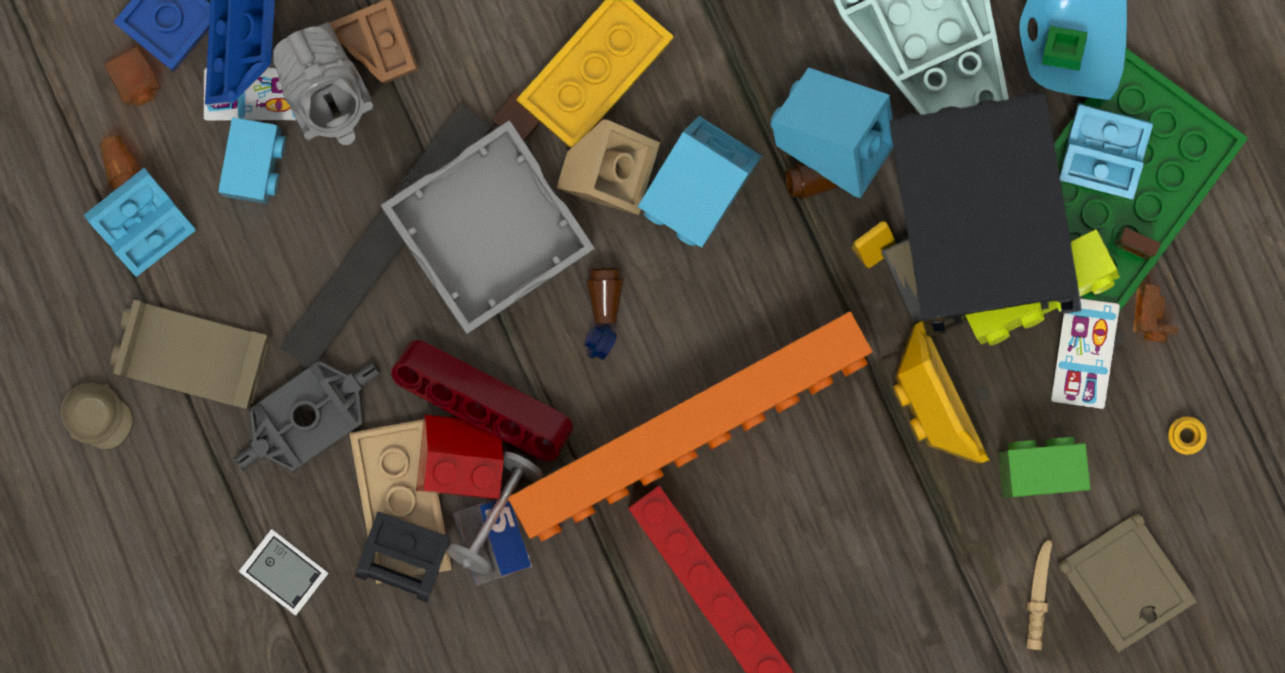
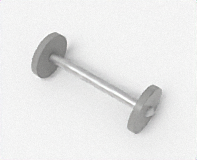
(521, 469)

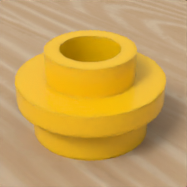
(1197, 429)

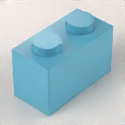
(251, 161)

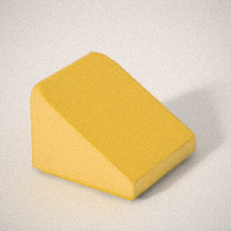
(871, 244)

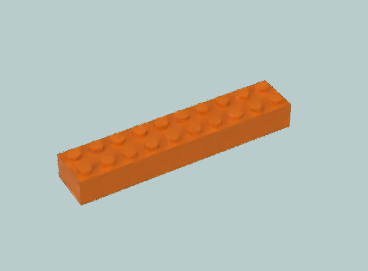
(690, 425)

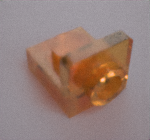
(133, 77)
(1148, 308)

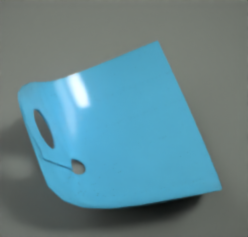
(1104, 49)

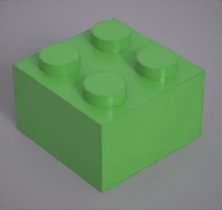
(1043, 470)

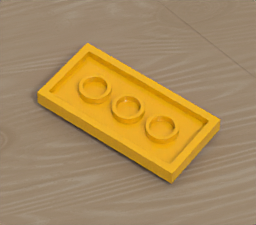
(595, 69)

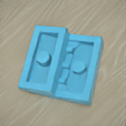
(1105, 151)
(140, 222)

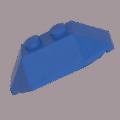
(237, 47)

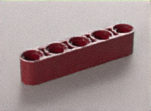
(482, 400)

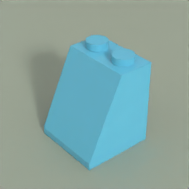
(835, 129)
(698, 182)

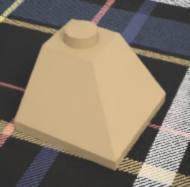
(610, 167)

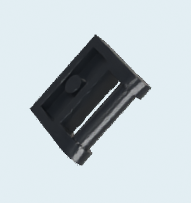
(408, 544)

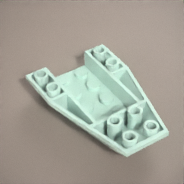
(932, 49)

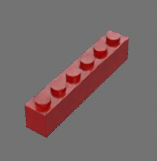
(707, 584)

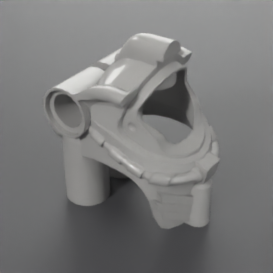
(315, 73)

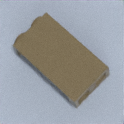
(190, 354)

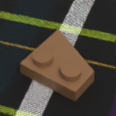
(378, 40)

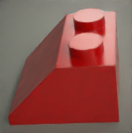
(459, 459)

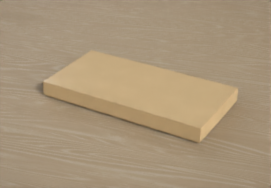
(387, 483)

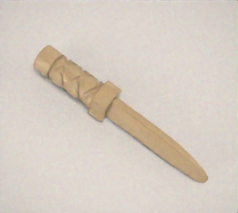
(1036, 605)

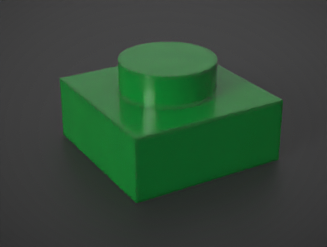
(1064, 48)

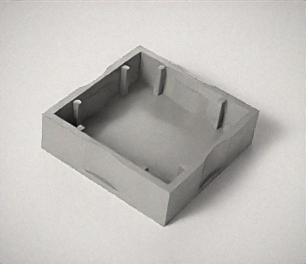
(487, 227)

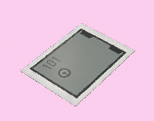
(283, 572)

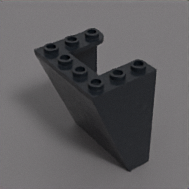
(984, 209)

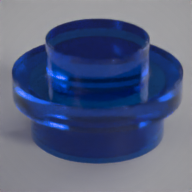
(600, 341)

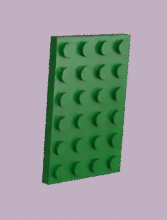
(1180, 166)

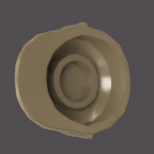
(96, 416)

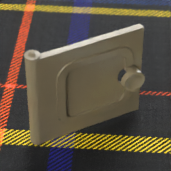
(1121, 577)

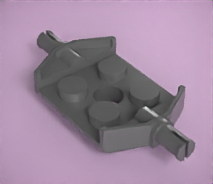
(337, 409)

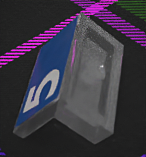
(503, 546)

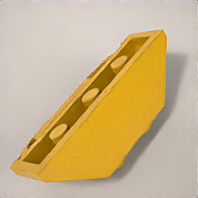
(934, 400)

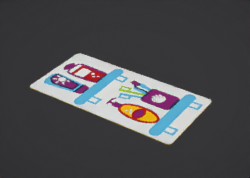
(259, 102)
(1086, 354)

